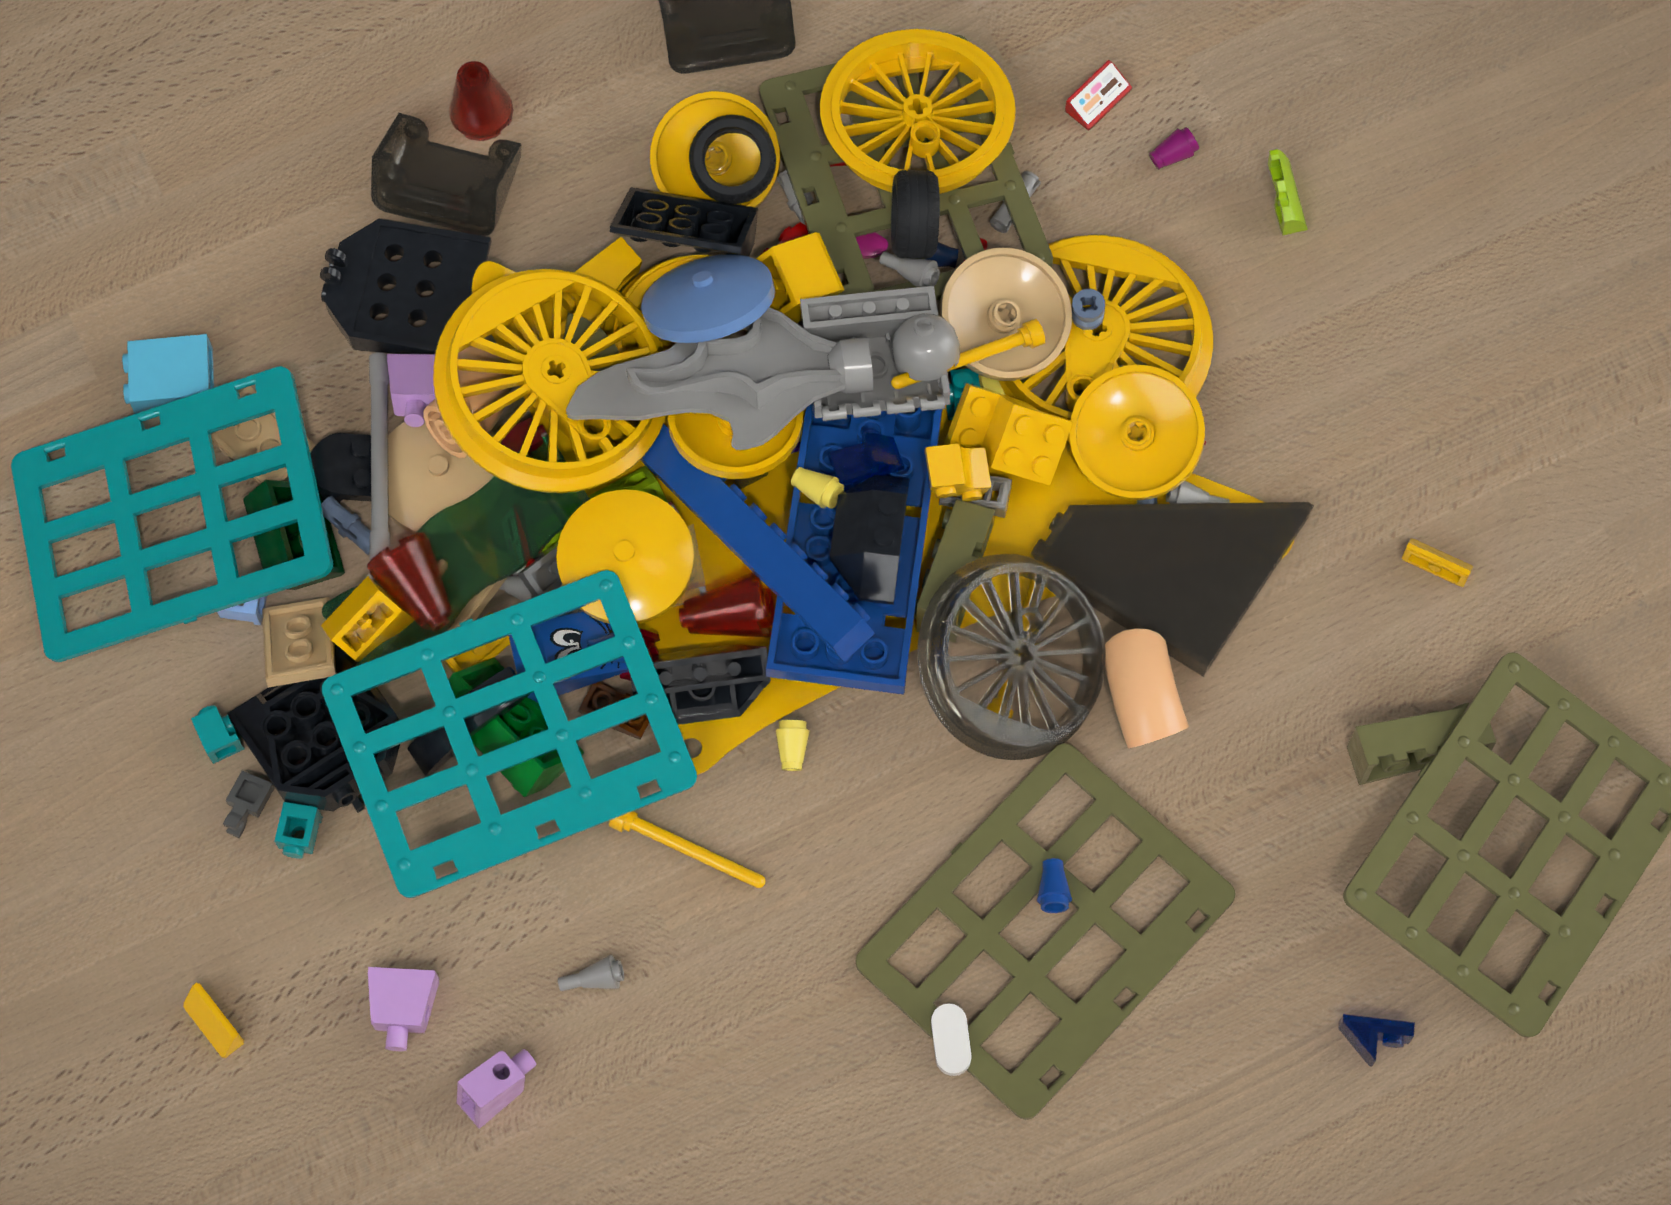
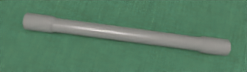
(379, 452)

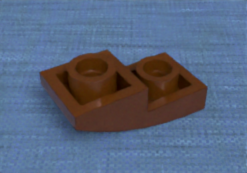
(602, 696)

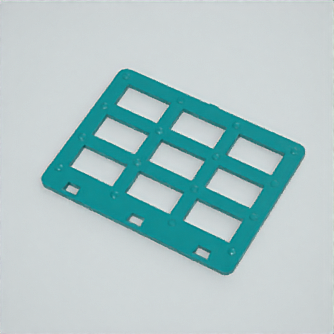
(126, 439)
(512, 833)

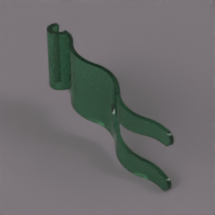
(484, 543)

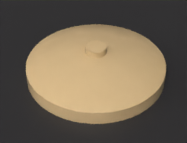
(994, 297)
(426, 477)

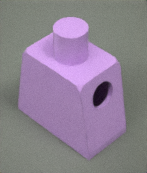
(411, 385)
(401, 1002)
(493, 1085)

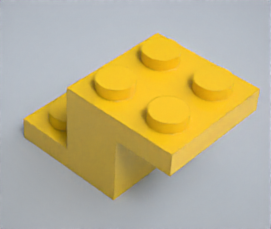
(1012, 431)

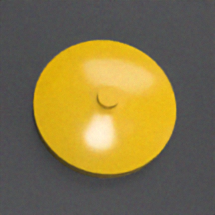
(729, 158)
(1137, 432)
(707, 446)
(635, 539)

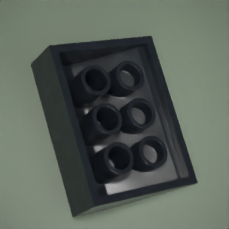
(686, 222)

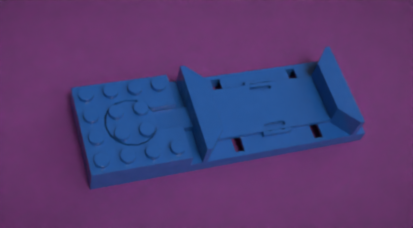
(883, 659)

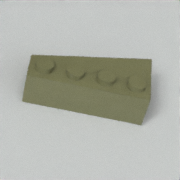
(962, 542)
(1404, 743)

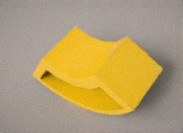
(958, 471)

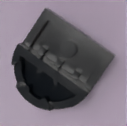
(343, 466)

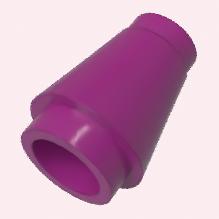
(1175, 148)

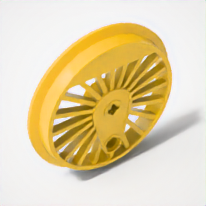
(506, 302)
(1090, 356)

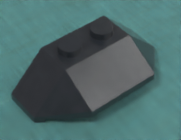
(870, 536)
(711, 681)

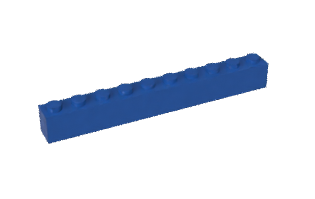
(762, 549)

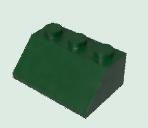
(285, 542)

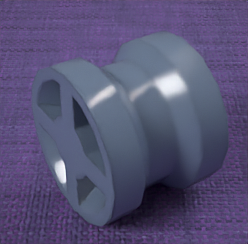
(1088, 317)

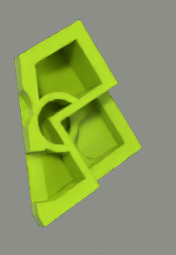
(1287, 200)

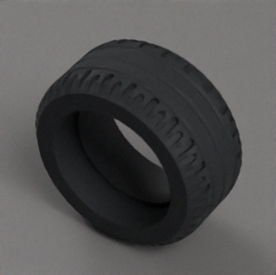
(717, 128)
(915, 214)

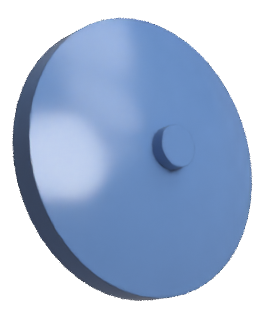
(708, 298)

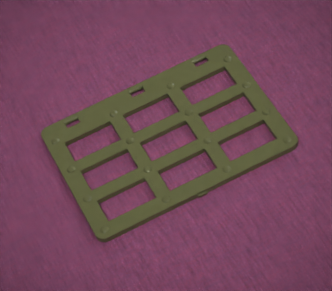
(809, 171)
(1614, 874)
(1096, 1015)

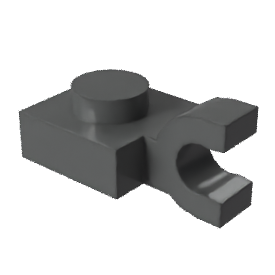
(246, 797)

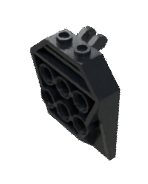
(363, 268)
(325, 775)

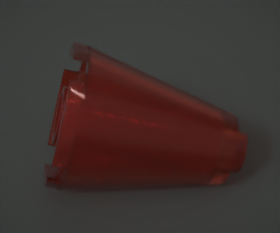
(479, 103)
(413, 580)
(731, 609)

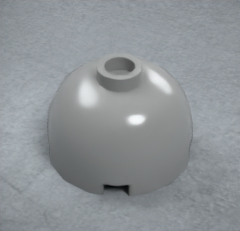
(925, 347)

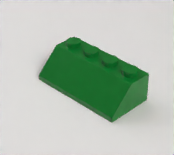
(519, 723)

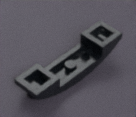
(434, 748)

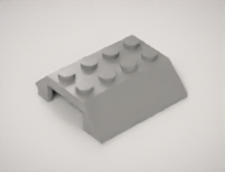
(877, 318)

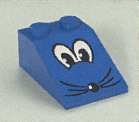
(565, 636)

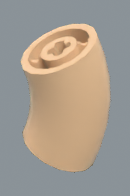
(475, 403)
(1143, 687)

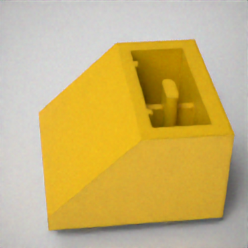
(800, 272)
(365, 620)

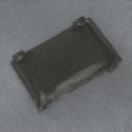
(725, 32)
(441, 181)

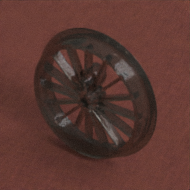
(973, 723)

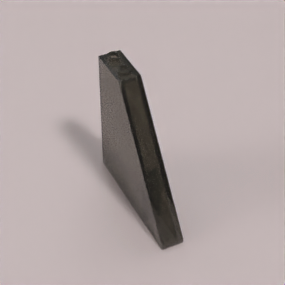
(1174, 565)

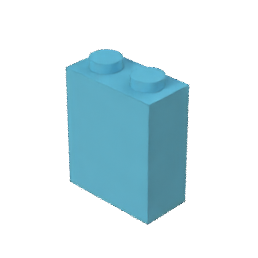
(166, 370)

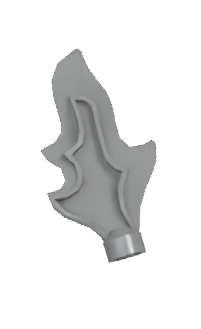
(745, 380)

